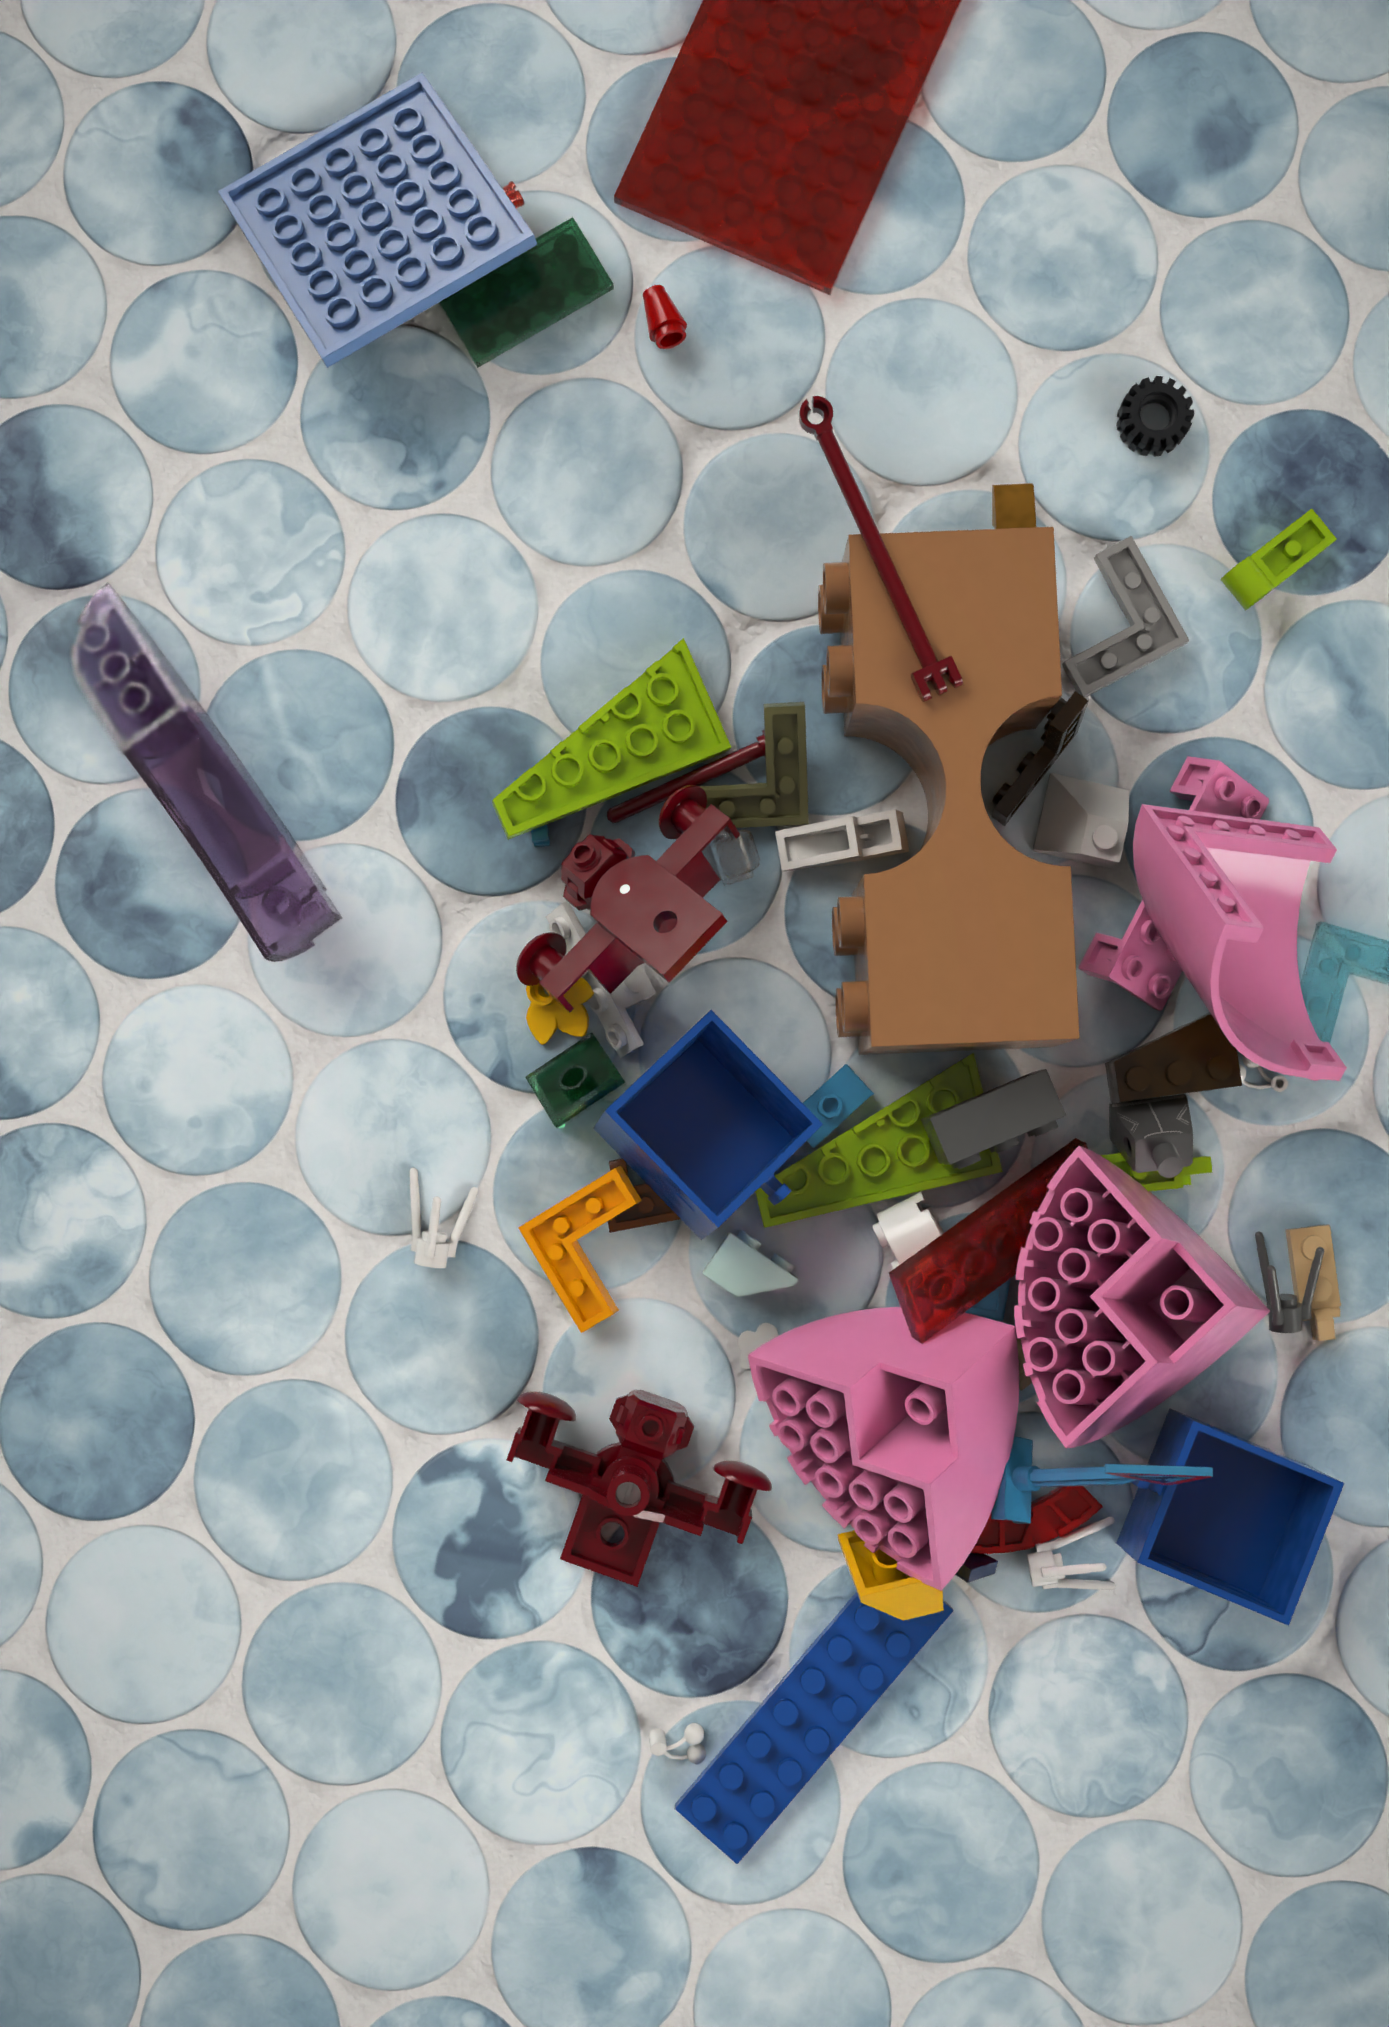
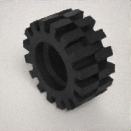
(1162, 394)

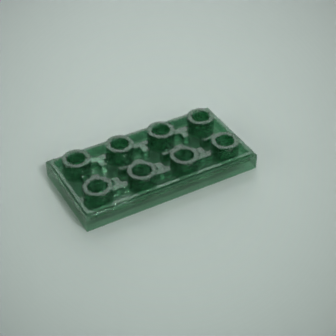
(527, 293)

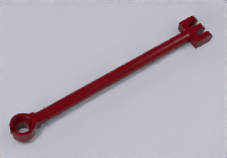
(931, 667)

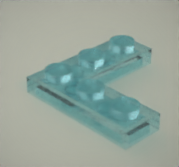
(1330, 960)

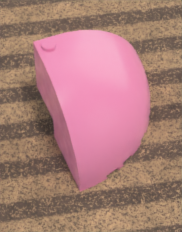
(1118, 1301)
(897, 1429)

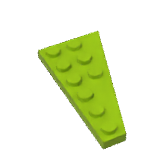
(632, 740)
(880, 1155)

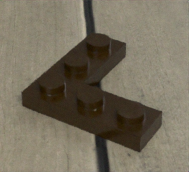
(1059, 731)

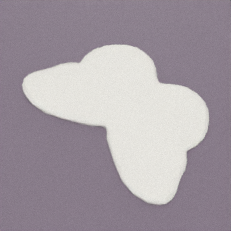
(750, 1341)

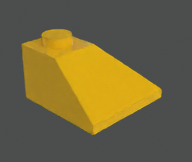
(883, 1585)

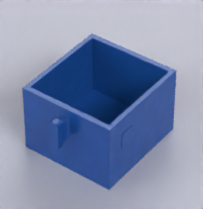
(708, 1126)
(1233, 1534)

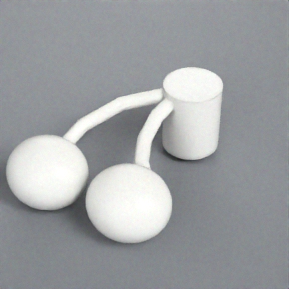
(1278, 1083)
(693, 1735)

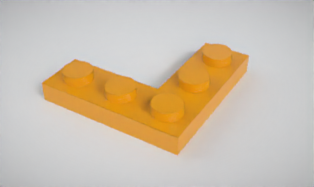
(556, 1247)

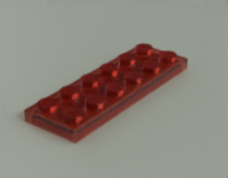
(973, 1254)

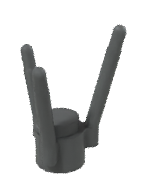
(1285, 1311)

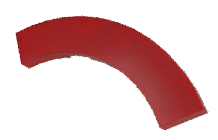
(1051, 1517)

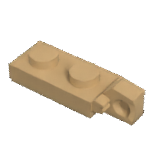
(1326, 1300)

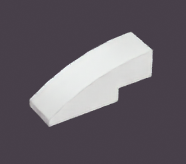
(842, 840)

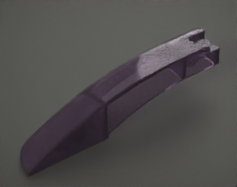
(198, 780)

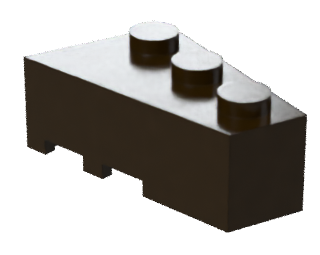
(1179, 1062)

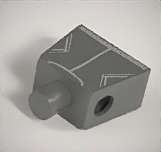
(1153, 1133)

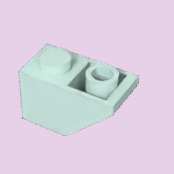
(745, 1270)

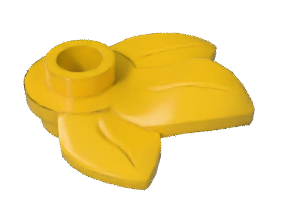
(547, 1015)

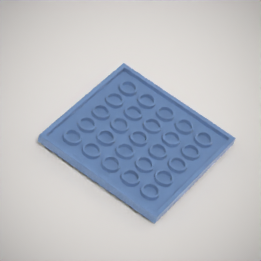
(376, 219)

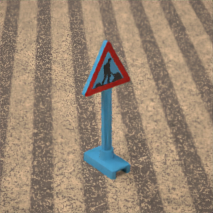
(1022, 1478)

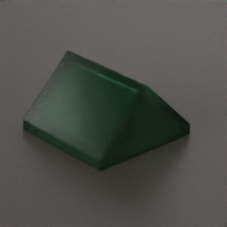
(575, 1081)

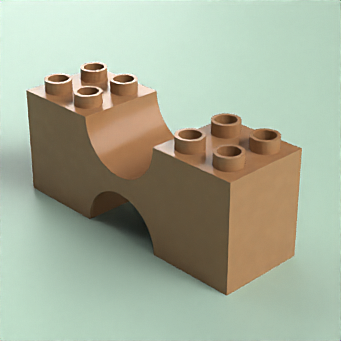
(969, 932)

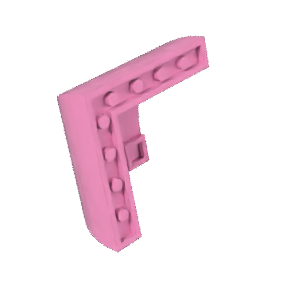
(1229, 914)

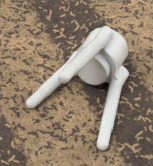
(431, 1245)
(1048, 1569)

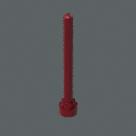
(695, 777)

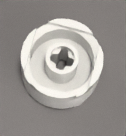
(907, 1228)

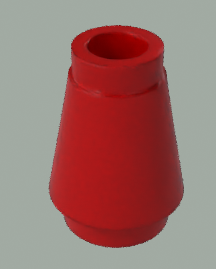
(664, 320)

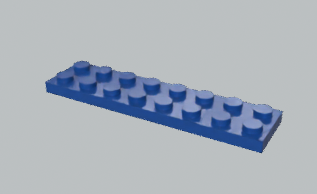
(802, 1723)

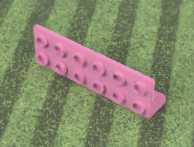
(1141, 958)

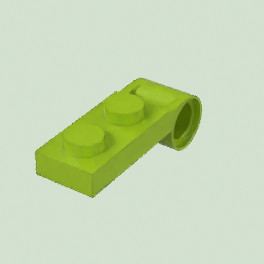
(1278, 559)

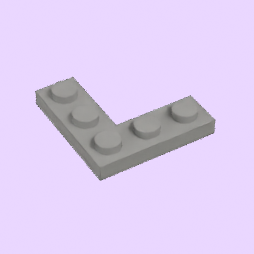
(1152, 628)

